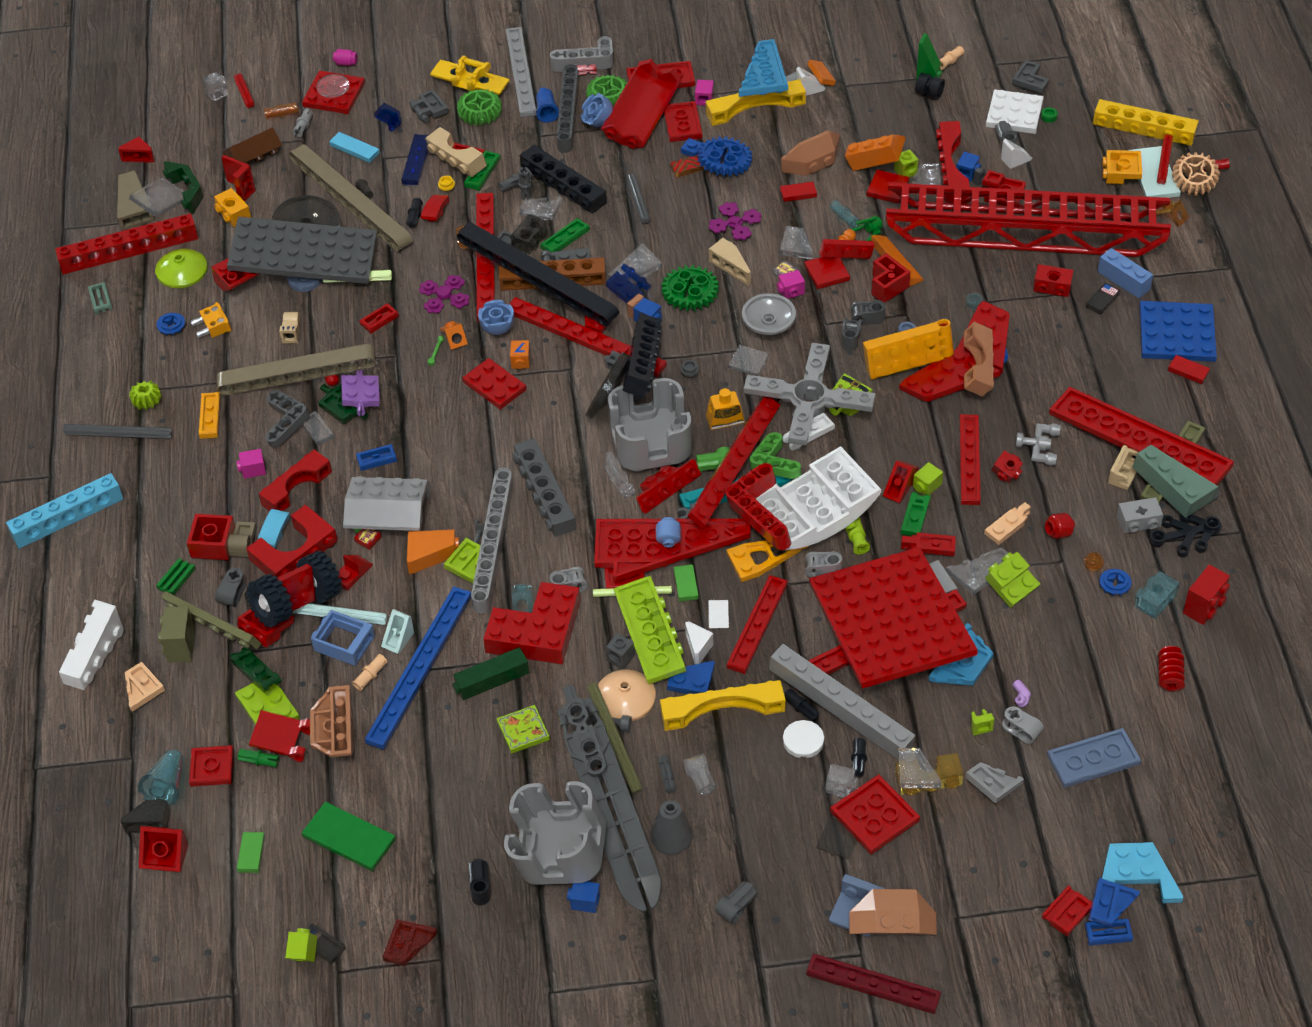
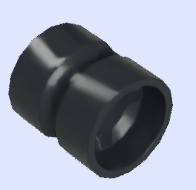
(931, 86)

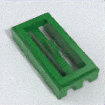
(173, 576)

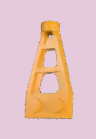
(744, 564)

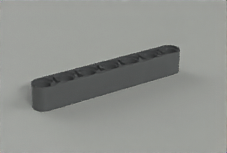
(567, 108)

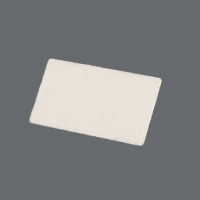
(718, 614)

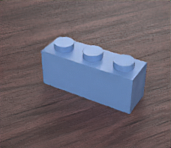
(1125, 273)

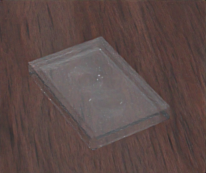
(157, 197)

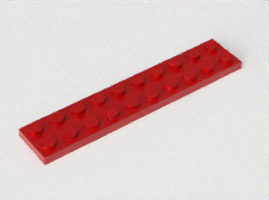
(1137, 434)

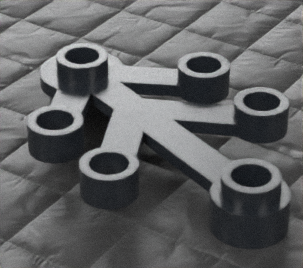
(1209, 526)

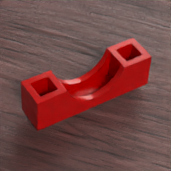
(310, 468)

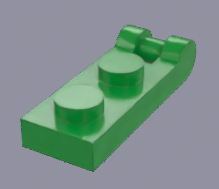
(915, 514)

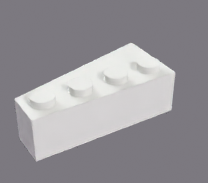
(92, 645)

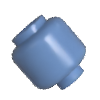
(668, 532)

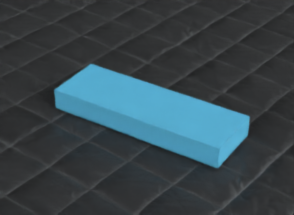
(354, 147)

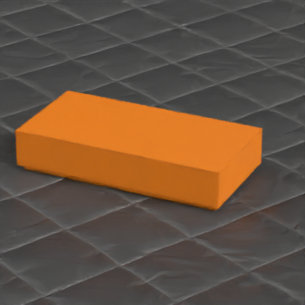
(821, 72)

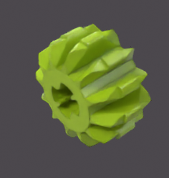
(145, 395)

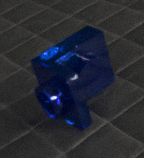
(389, 116)

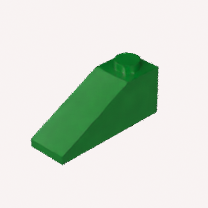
(927, 58)

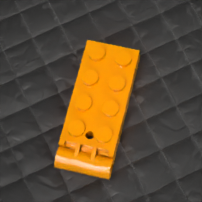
(908, 349)

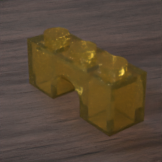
(948, 770)

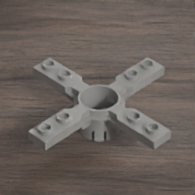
(813, 389)

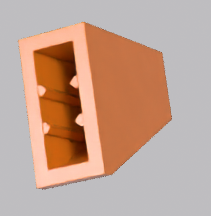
(429, 548)

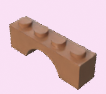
(979, 342)

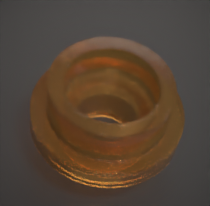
(1094, 561)

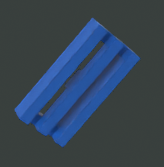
(375, 458)
(1110, 935)

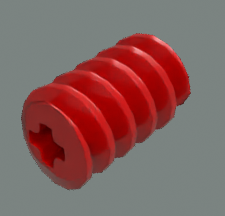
(1171, 668)

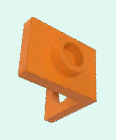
(451, 328)

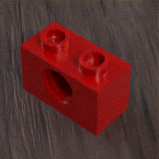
(1053, 280)

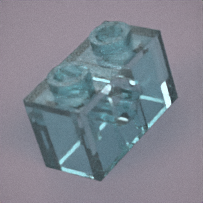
(1156, 594)

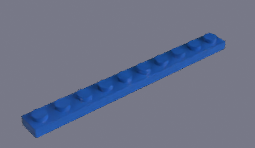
(418, 668)

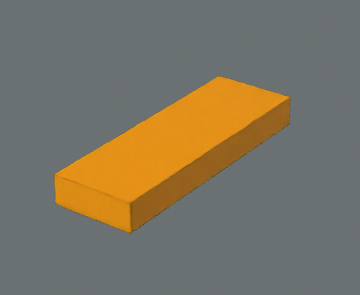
(209, 415)

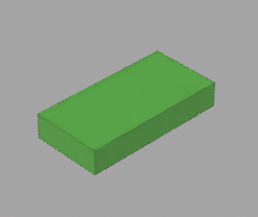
(686, 583)
(250, 852)

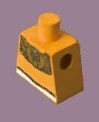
(724, 410)

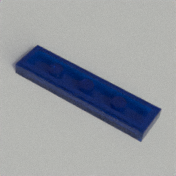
(415, 160)

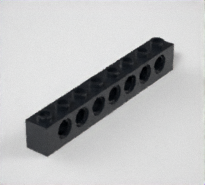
(642, 356)

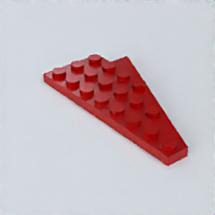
(632, 545)

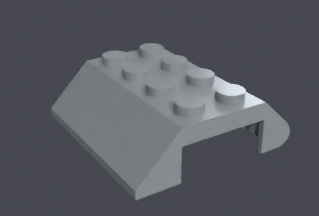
(385, 503)

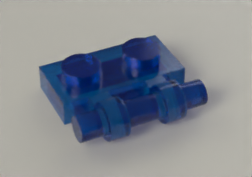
(623, 287)

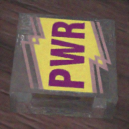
(783, 268)

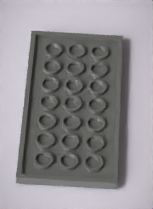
(302, 250)

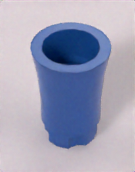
(546, 106)

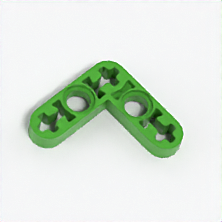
(786, 468)

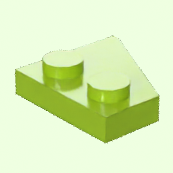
(464, 560)

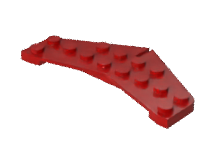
(948, 374)

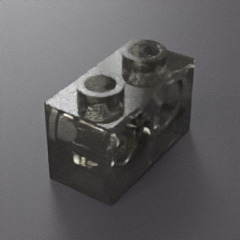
(529, 234)

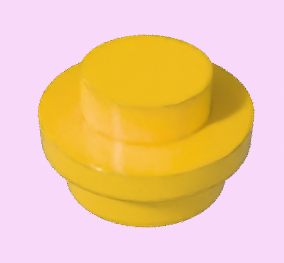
(446, 183)

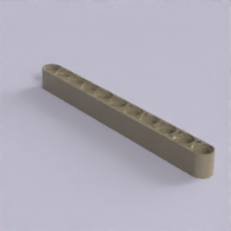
(350, 197)

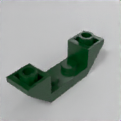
(180, 172)

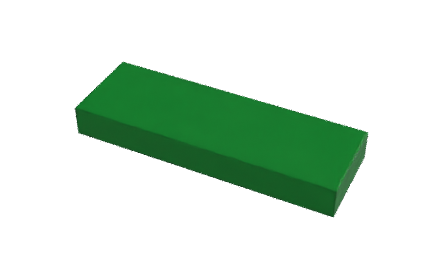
(478, 180)
(565, 236)

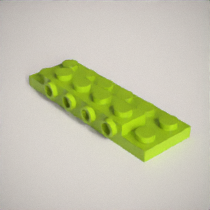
(650, 630)

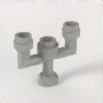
(1040, 443)

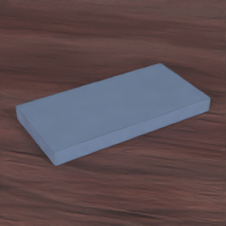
(1093, 757)

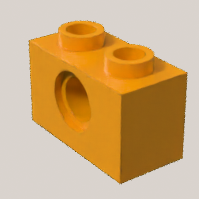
(231, 206)

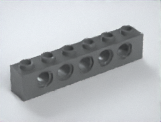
(544, 487)

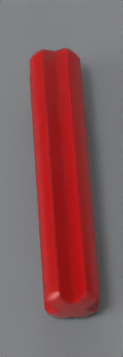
(244, 91)

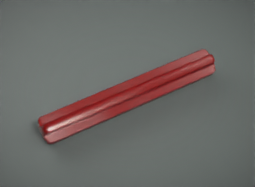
(1164, 159)

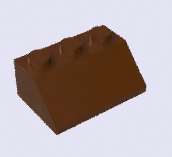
(255, 147)

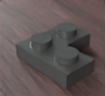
(1028, 78)

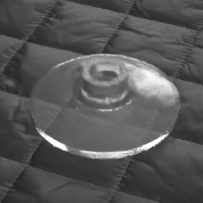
(332, 85)

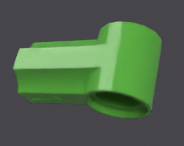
(711, 460)

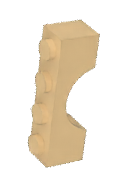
(468, 160)

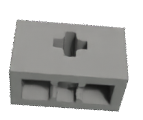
(1139, 515)

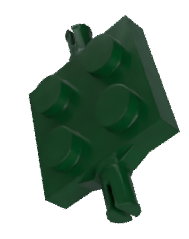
(333, 405)

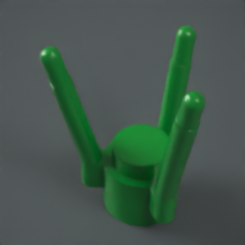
(871, 225)

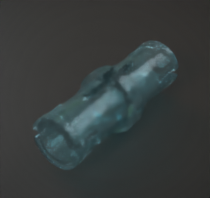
(844, 213)

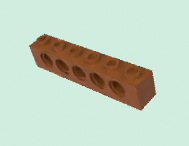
(582, 271)

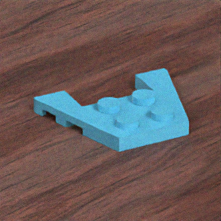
(1140, 865)

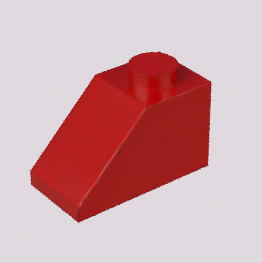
(900, 480)

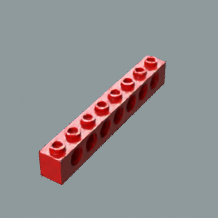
(126, 243)

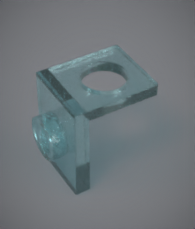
(519, 592)

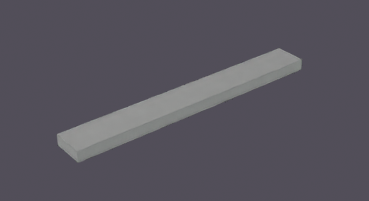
(521, 72)

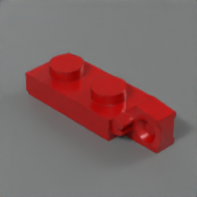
(930, 543)

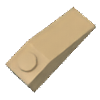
(728, 258)

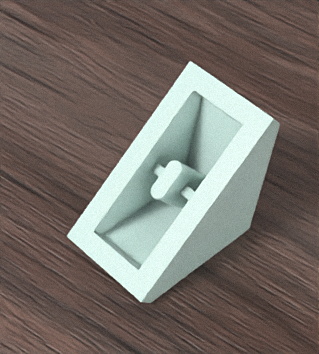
(398, 631)

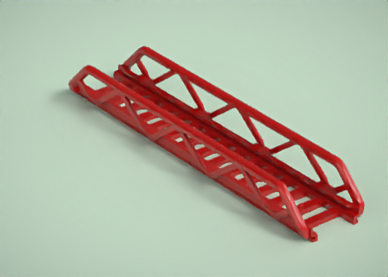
(996, 221)

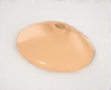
(631, 701)

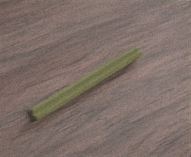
(615, 739)

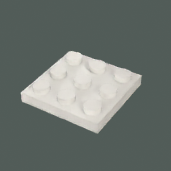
(1015, 108)

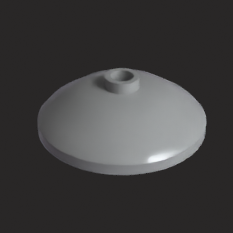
(768, 314)

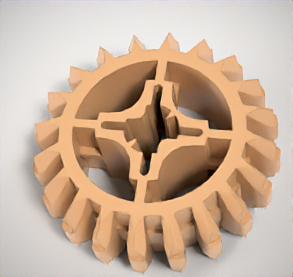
(1199, 181)

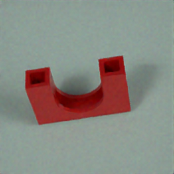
(319, 538)

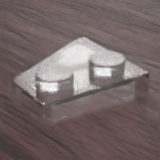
(928, 175)
(796, 243)
(916, 770)

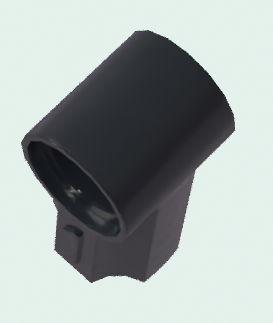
(479, 882)

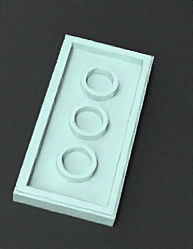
(1150, 168)

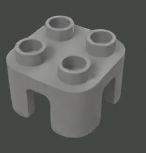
(650, 432)
(555, 838)

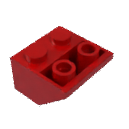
(229, 279)

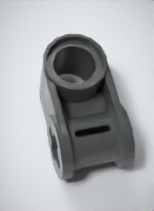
(870, 311)
(850, 334)
(231, 588)

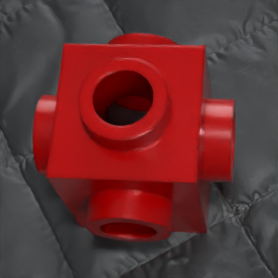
(1007, 467)

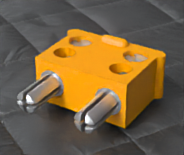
(214, 320)

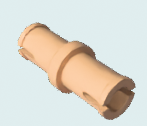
(951, 56)
(369, 672)

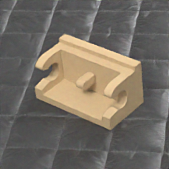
(1122, 471)

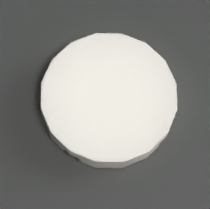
(803, 739)

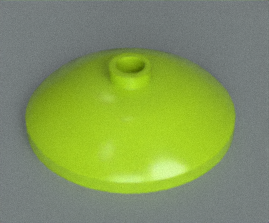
(181, 268)

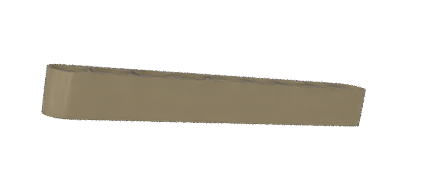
(296, 369)

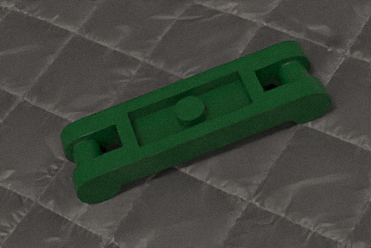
(255, 669)

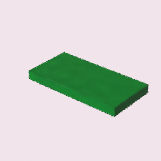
(348, 836)

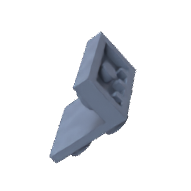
(851, 893)

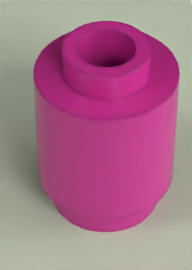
(345, 57)

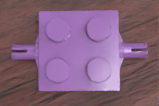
(360, 391)

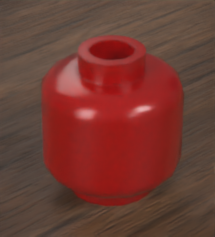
(1059, 525)

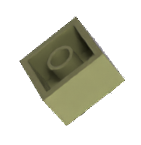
(177, 634)

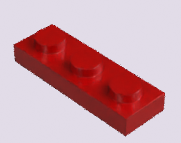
(846, 248)

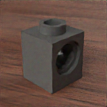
(620, 651)

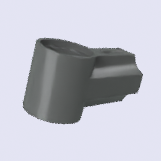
(1004, 131)
(732, 906)

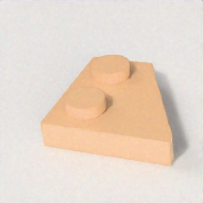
(141, 686)

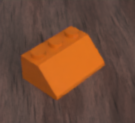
(874, 151)

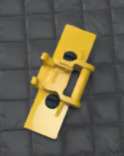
(463, 79)

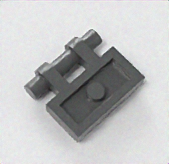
(433, 106)

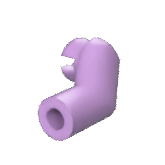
(1023, 693)

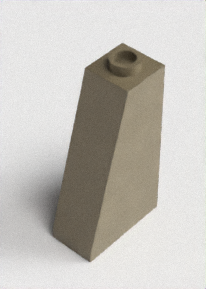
(128, 212)

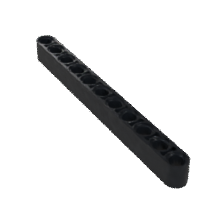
(538, 274)

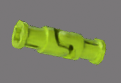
(857, 536)

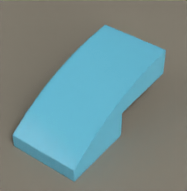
(273, 527)

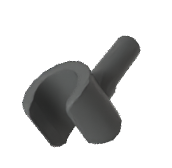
(479, 530)

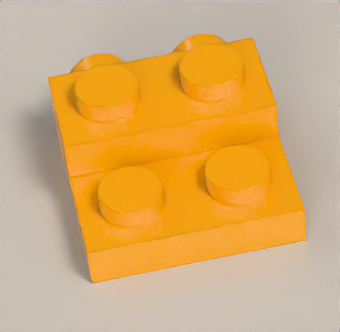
(1121, 166)

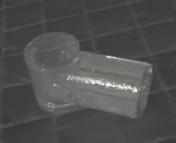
(698, 770)

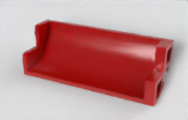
(641, 104)

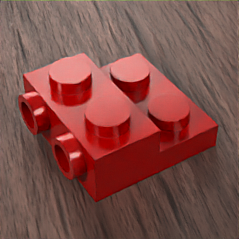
(266, 636)

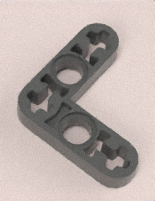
(295, 414)

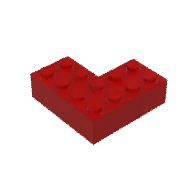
(539, 634)

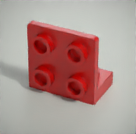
(239, 175)

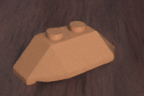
(812, 154)
(333, 723)
(893, 914)

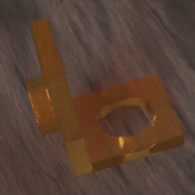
(1173, 207)

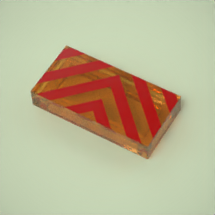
(686, 166)

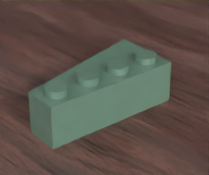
(1174, 481)

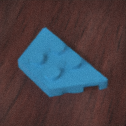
(965, 670)

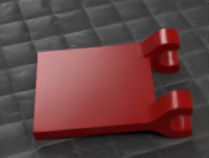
(279, 734)

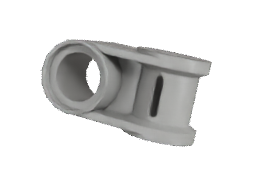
(823, 563)
(569, 578)
(1023, 726)

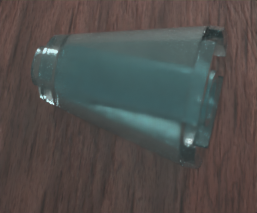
(163, 778)

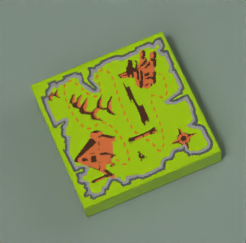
(523, 729)

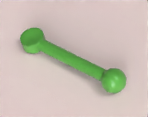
(431, 361)

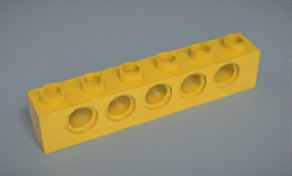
(1145, 122)

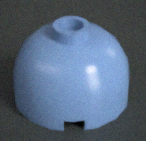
(596, 110)
(496, 317)

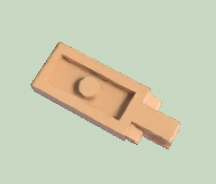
(1008, 524)

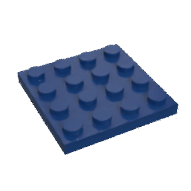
(1177, 330)

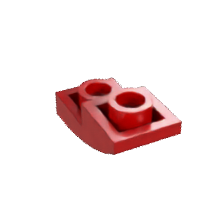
(434, 207)

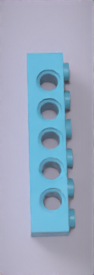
(64, 510)

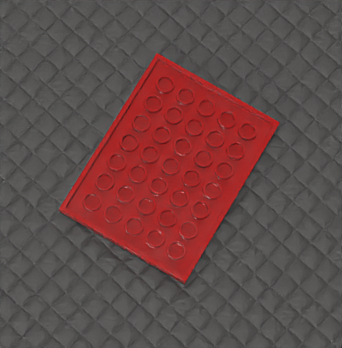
(892, 617)

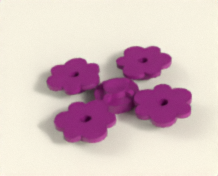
(735, 222)
(444, 292)

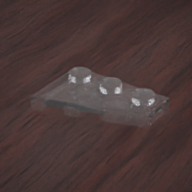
(642, 261)
(973, 573)

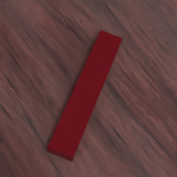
(873, 983)

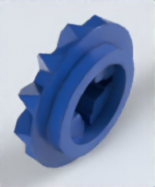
(168, 319)
(1123, 580)

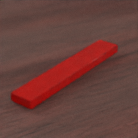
(969, 460)
(757, 624)

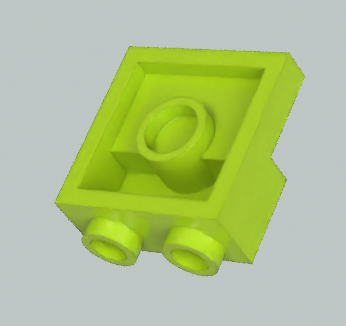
(1012, 578)

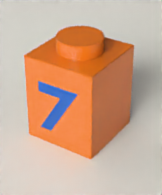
(520, 354)

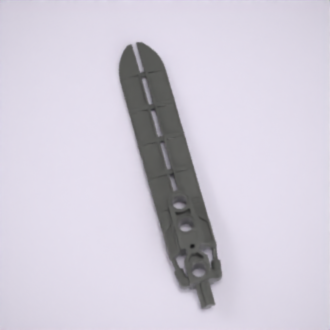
(587, 736)

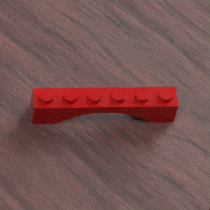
(949, 140)

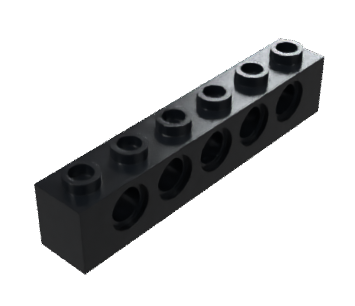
(563, 179)

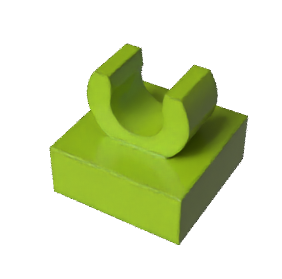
(982, 723)

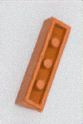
(884, 245)

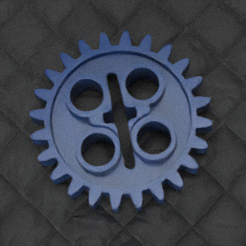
(713, 153)

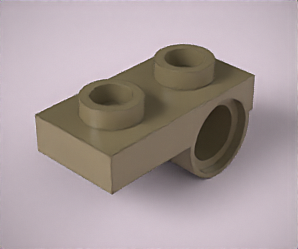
(241, 538)

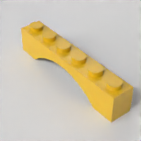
(724, 108)
(761, 697)

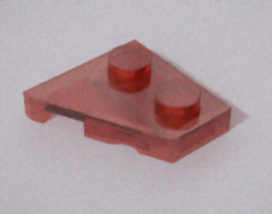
(407, 941)

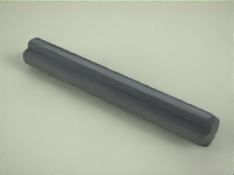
(638, 198)

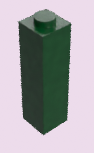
(490, 674)

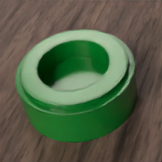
(1049, 114)

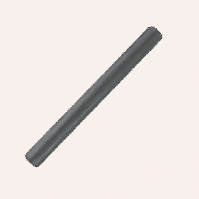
(117, 431)

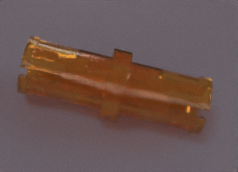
(281, 110)

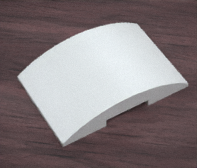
(822, 499)

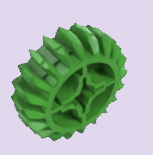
(607, 86)
(479, 107)

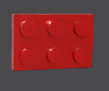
(494, 383)

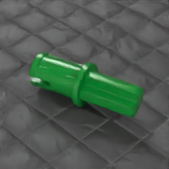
(258, 758)

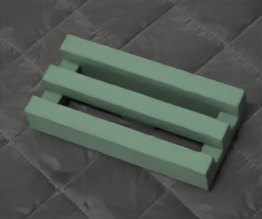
(102, 306)

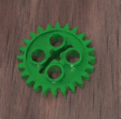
(699, 293)

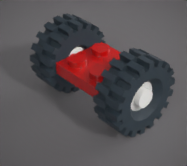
(277, 597)

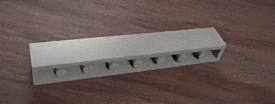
(840, 701)

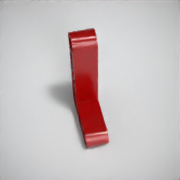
(743, 501)

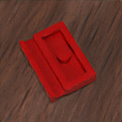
(1067, 911)

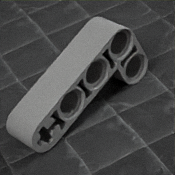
(600, 56)

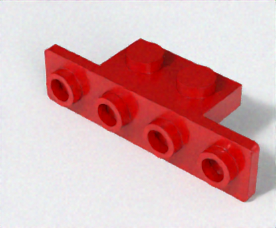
(665, 484)

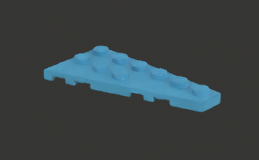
(765, 71)

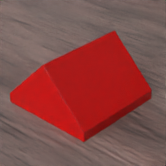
(162, 848)

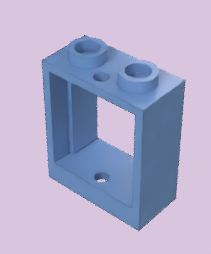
(334, 619)

